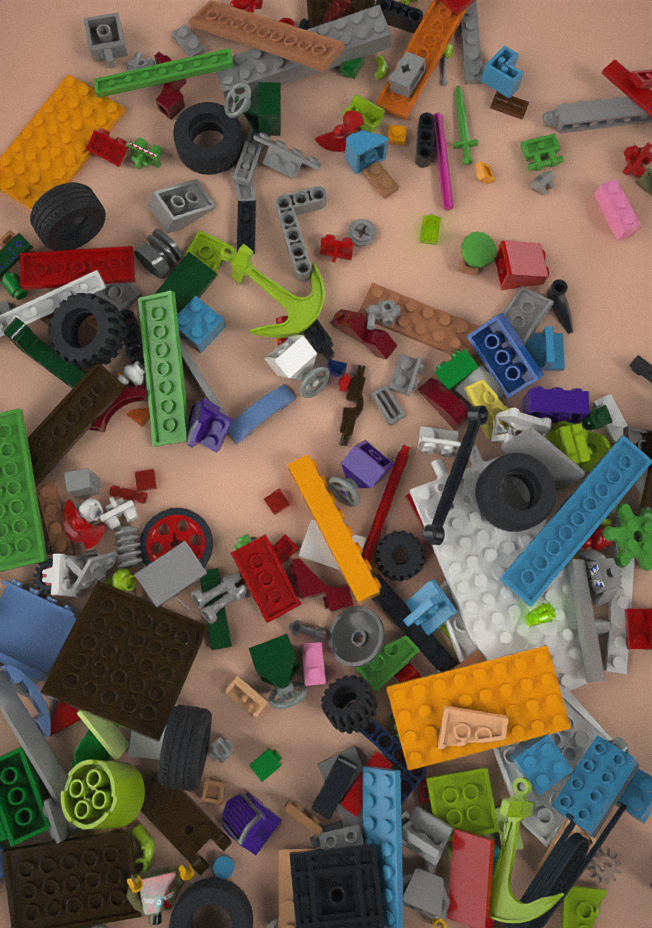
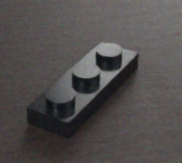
(246, 224)

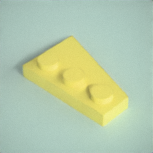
(482, 395)

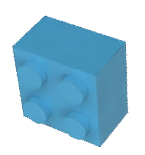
(199, 324)
(541, 763)

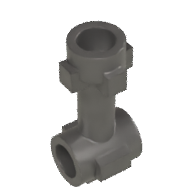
(296, 628)

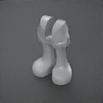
(227, 585)

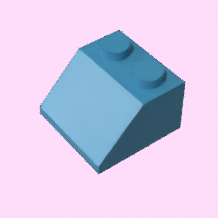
(365, 149)

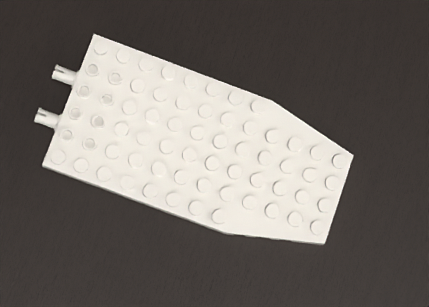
(475, 559)

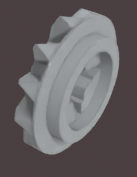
(358, 226)

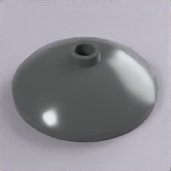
(346, 635)

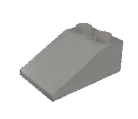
(180, 205)

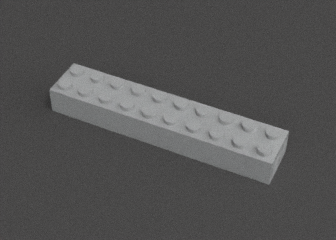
(362, 36)

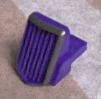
(207, 425)
(249, 821)

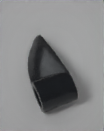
(561, 307)

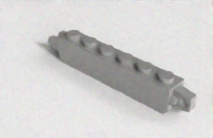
(595, 115)

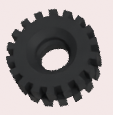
(396, 570)

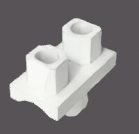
(127, 509)

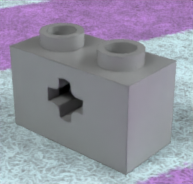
(407, 74)
(82, 483)

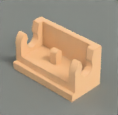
(246, 696)

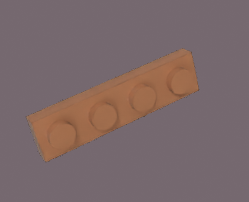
(53, 516)

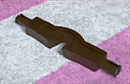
(351, 414)

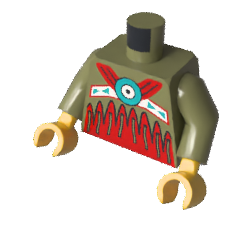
(156, 890)

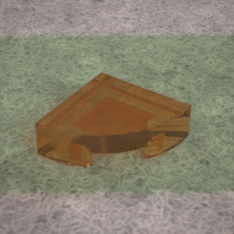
(139, 415)

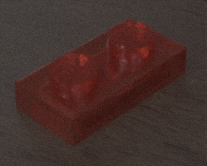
(336, 10)

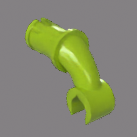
(147, 846)

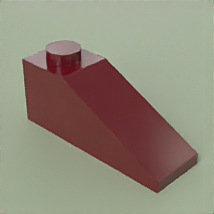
(445, 403)

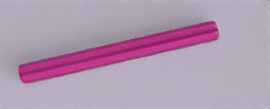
(442, 159)

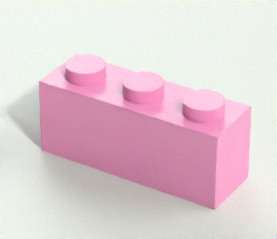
(617, 209)

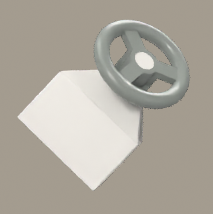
(295, 361)

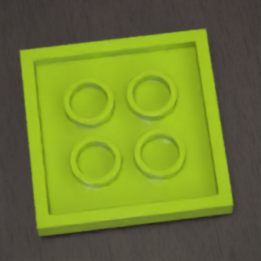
(464, 800)

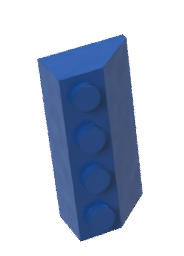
(505, 355)

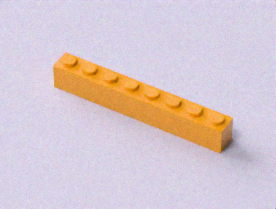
(333, 529)

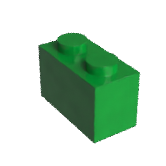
(456, 369)

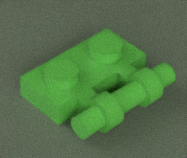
(540, 147)

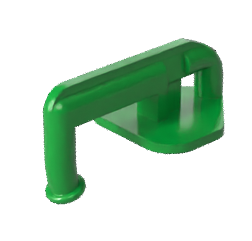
(90, 749)

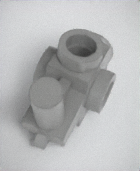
(138, 63)
(384, 311)

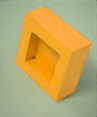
(397, 135)
(484, 172)

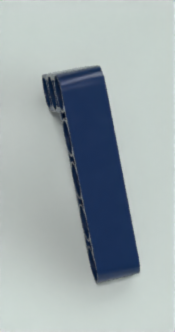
(390, 750)

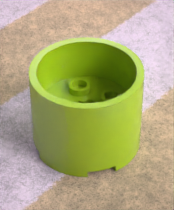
(102, 794)

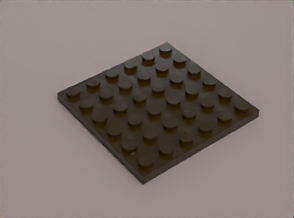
(125, 661)

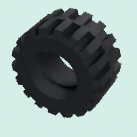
(354, 716)

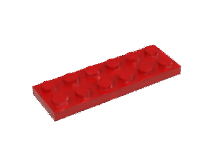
(61, 267)

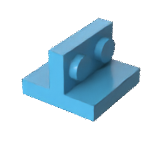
(547, 349)
(429, 608)

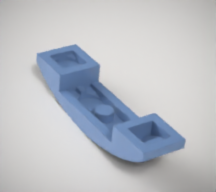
(259, 412)
(42, 719)

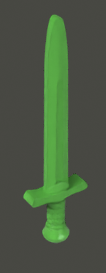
(465, 142)

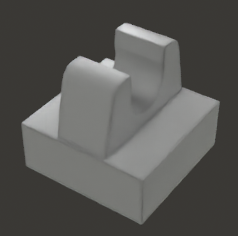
(542, 180)

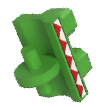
(143, 156)

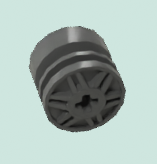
(161, 250)

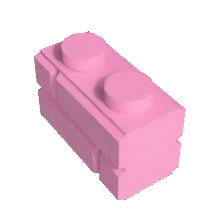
(313, 663)

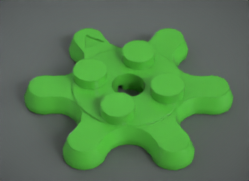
(624, 537)

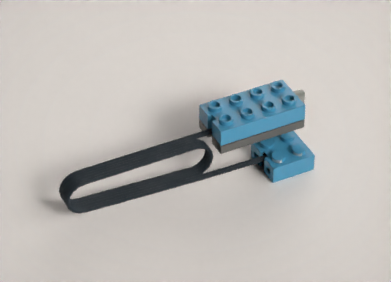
(598, 783)

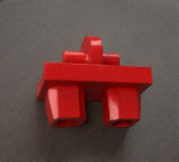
(634, 157)
(336, 248)

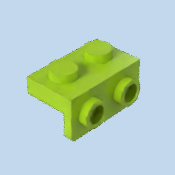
(371, 113)

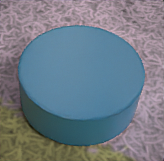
(223, 866)

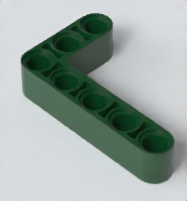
(40, 352)

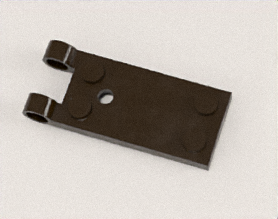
(175, 810)

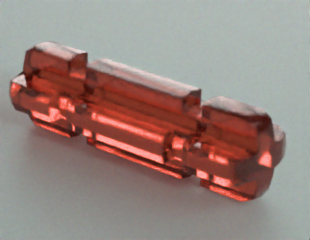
(128, 494)

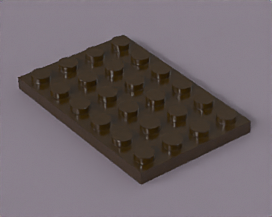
(71, 881)

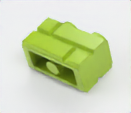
(573, 443)

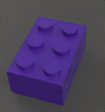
(557, 404)

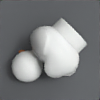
(134, 373)
(90, 510)

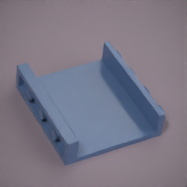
(32, 629)

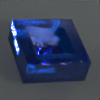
(337, 368)

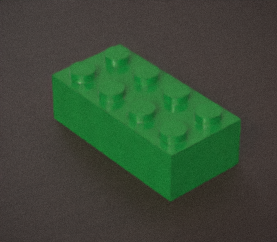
(21, 797)

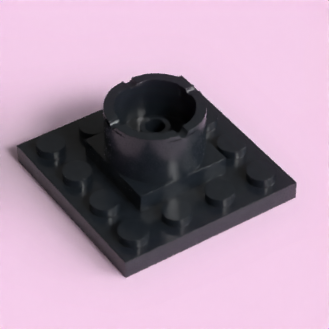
(344, 868)

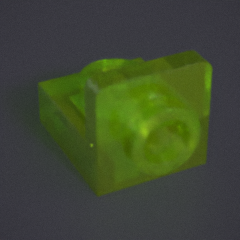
(430, 229)

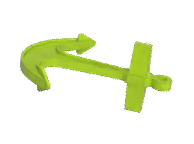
(300, 310)
(503, 903)

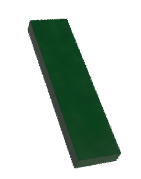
(219, 630)

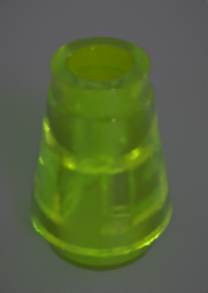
(542, 614)

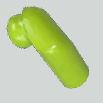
(383, 68)

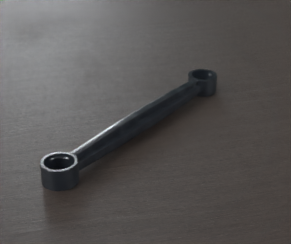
(434, 533)

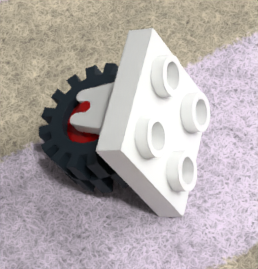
(56, 577)

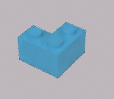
(501, 72)

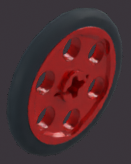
(172, 517)

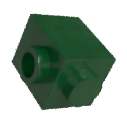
(597, 418)

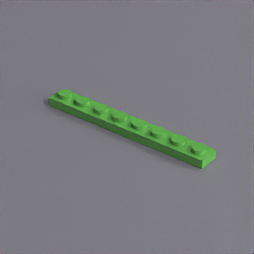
(163, 73)

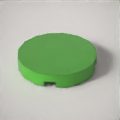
(478, 249)

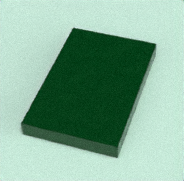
(188, 280)

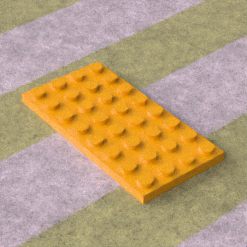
(55, 141)
(509, 685)

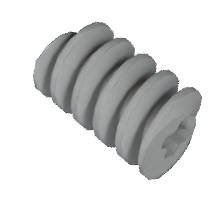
(127, 546)

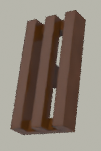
(509, 107)

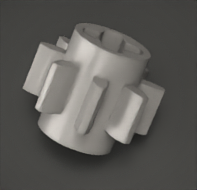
(220, 750)

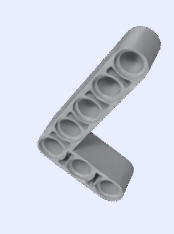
(293, 230)

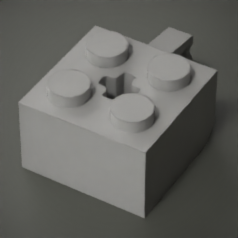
(106, 38)

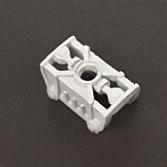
(517, 422)

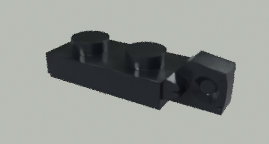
(320, 339)

